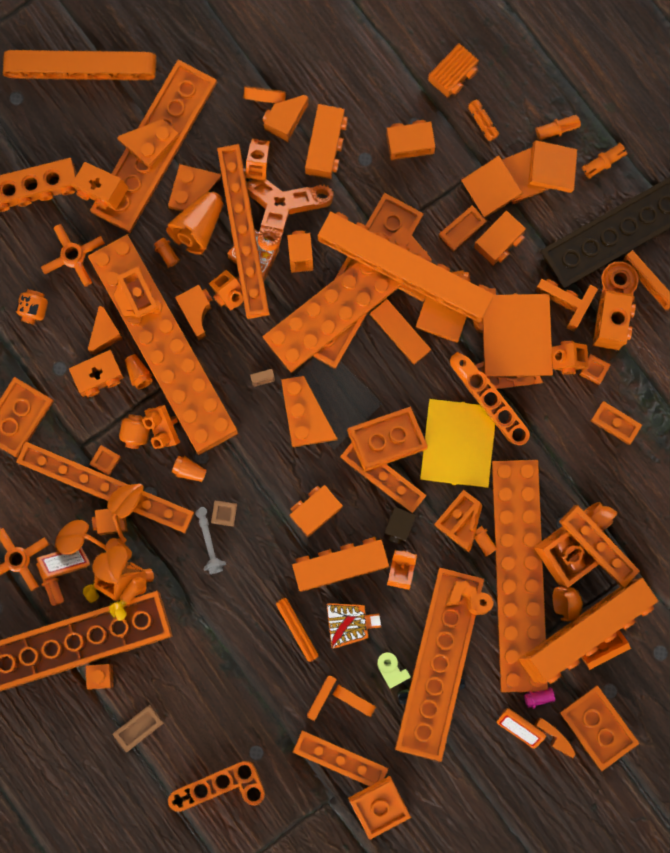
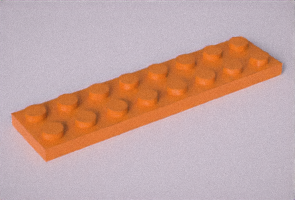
(178, 105)
(386, 219)
(334, 309)
(437, 670)

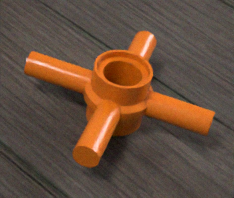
(76, 263)
(26, 554)

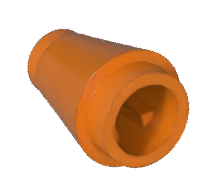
(138, 373)
(188, 469)

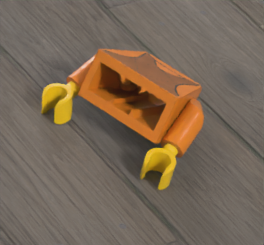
(131, 584)

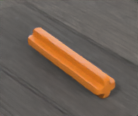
(297, 629)

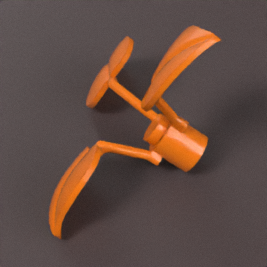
(106, 565)

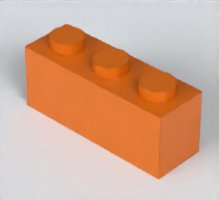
(326, 141)

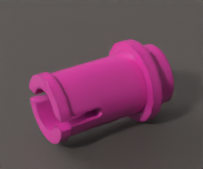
(537, 698)

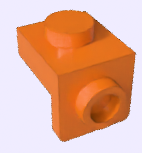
(402, 569)

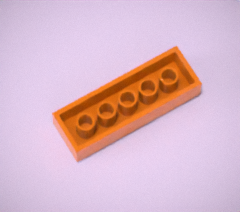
(588, 631)

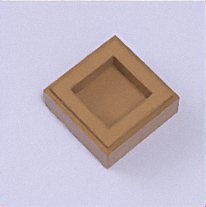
(262, 377)
(224, 513)

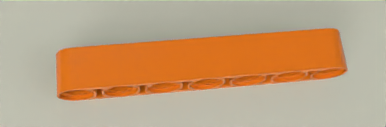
(79, 65)

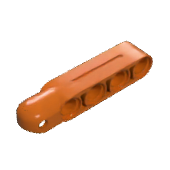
(465, 372)

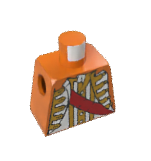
(349, 623)

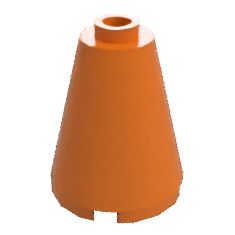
(196, 223)

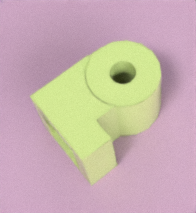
(388, 667)

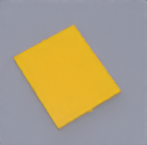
(458, 444)

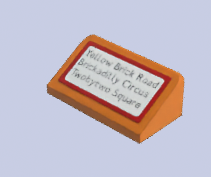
(59, 564)
(521, 728)

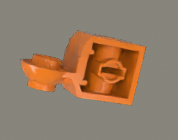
(615, 305)
(565, 555)

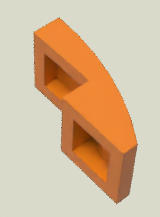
(559, 741)

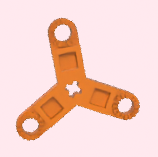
(293, 202)

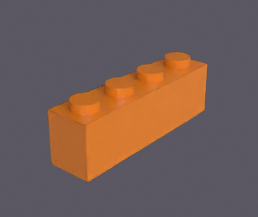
(340, 565)

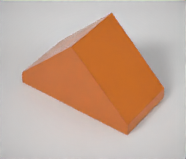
(103, 333)

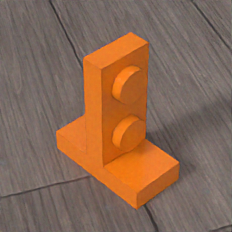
(568, 300)

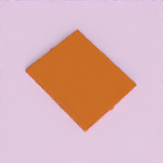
(517, 336)

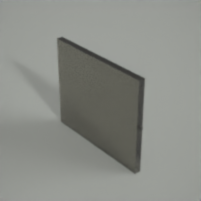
(340, 396)

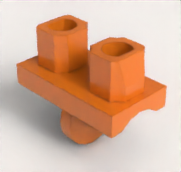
(162, 427)

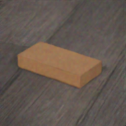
(138, 728)

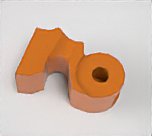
(477, 603)

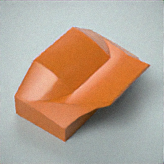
(133, 294)

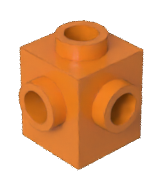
(227, 290)
(569, 357)

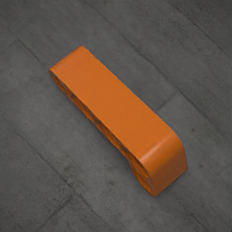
(215, 790)

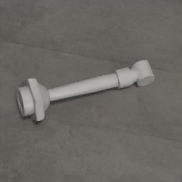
(214, 565)

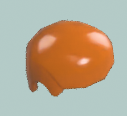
(567, 603)

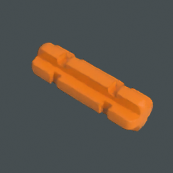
(483, 120)

